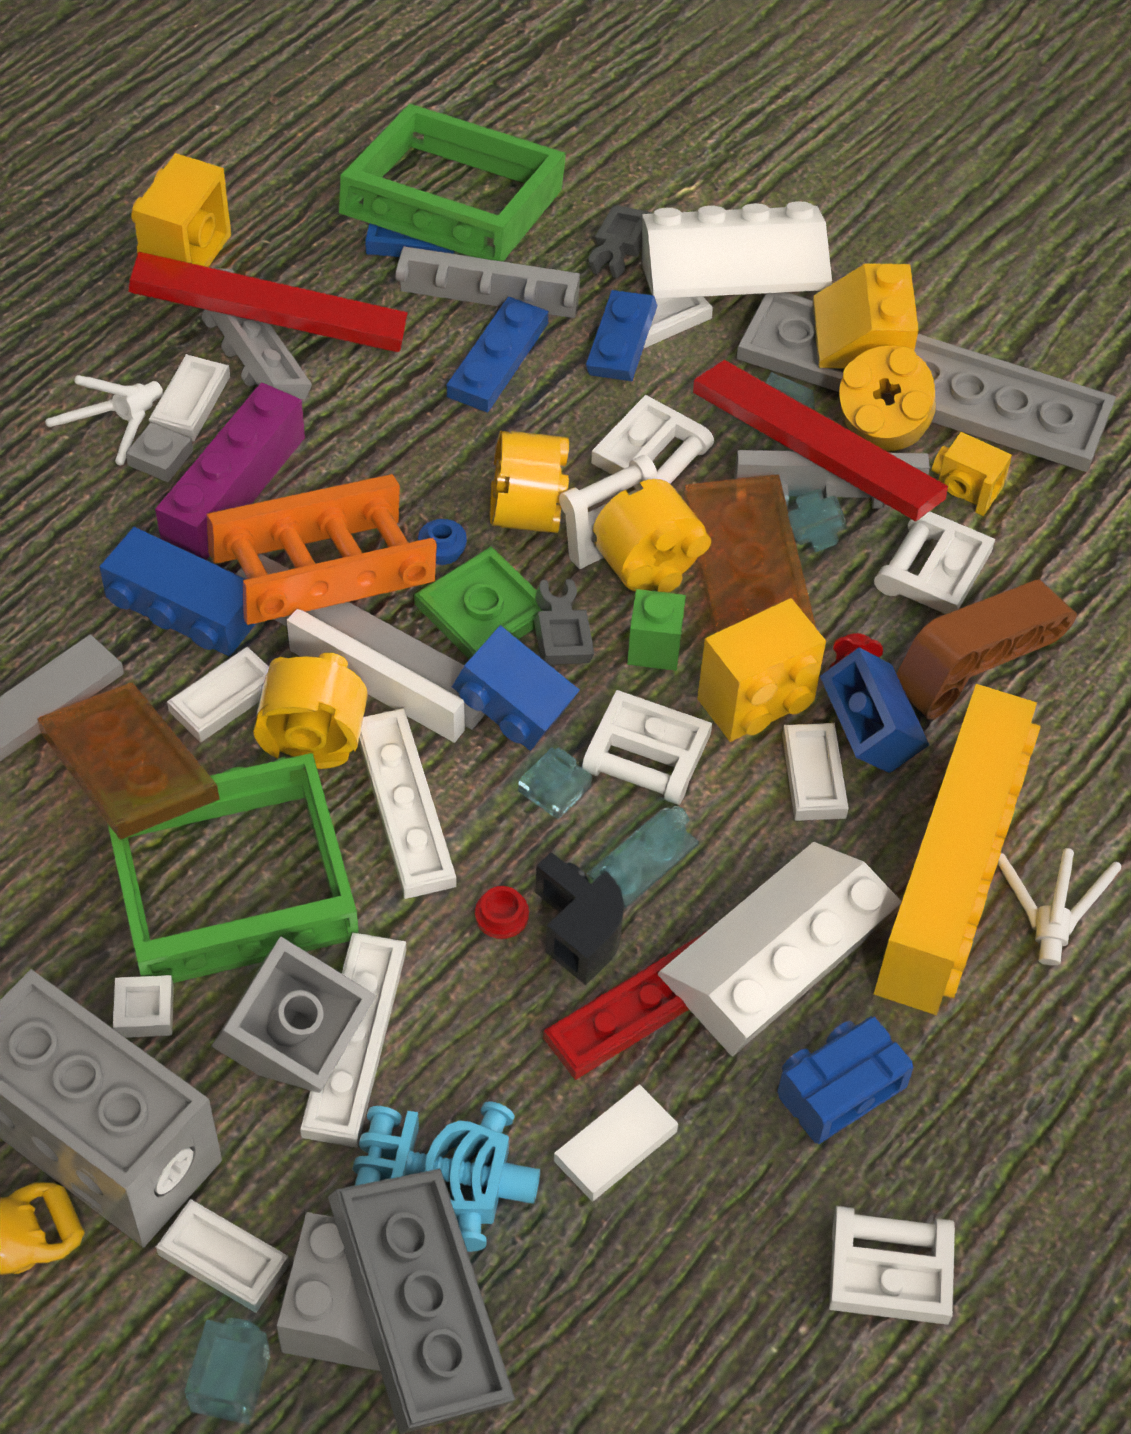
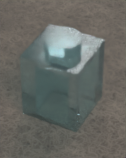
(228, 1370)

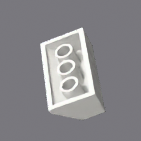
(735, 250)
(779, 943)

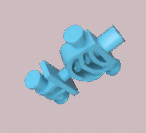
(500, 1179)

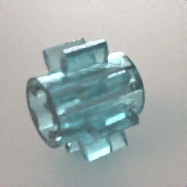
(817, 520)

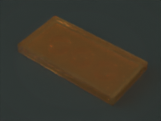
(751, 550)
(127, 760)

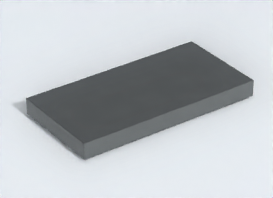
(420, 1300)

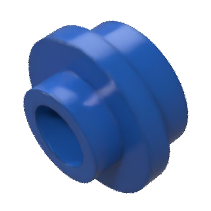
(450, 539)

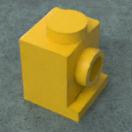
(972, 470)

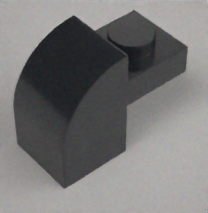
(589, 916)

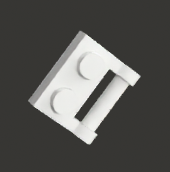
(647, 432)
(576, 504)
(947, 571)
(652, 733)
(888, 1280)

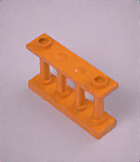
(313, 517)

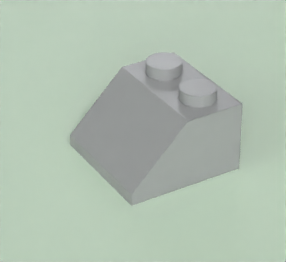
(294, 1018)
(321, 1305)

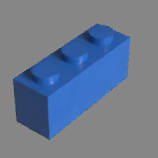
(176, 591)

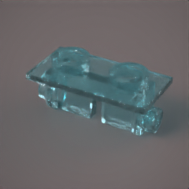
(648, 853)

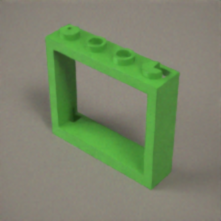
(441, 219)
(251, 938)

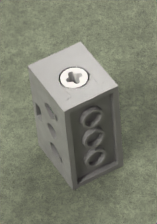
(99, 1111)

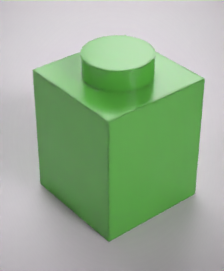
(656, 629)

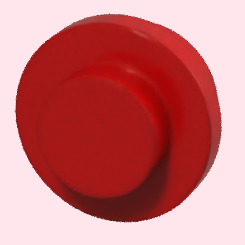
(502, 912)

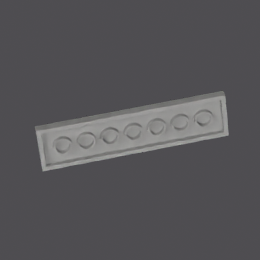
(971, 389)

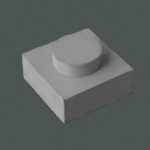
(159, 452)

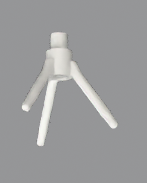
(128, 402)
(1054, 922)

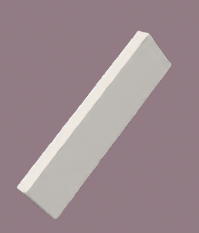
(382, 676)
(405, 804)
(341, 1107)

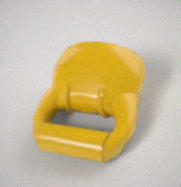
(21, 1235)

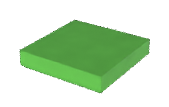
(477, 600)

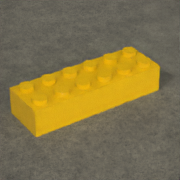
(959, 852)

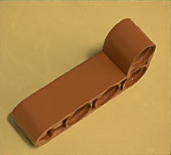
(977, 640)

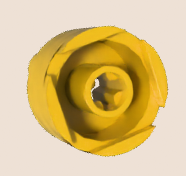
(894, 372)
(528, 481)
(650, 537)
(311, 709)

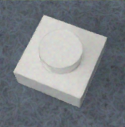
(143, 1006)

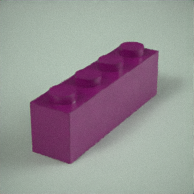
(232, 467)

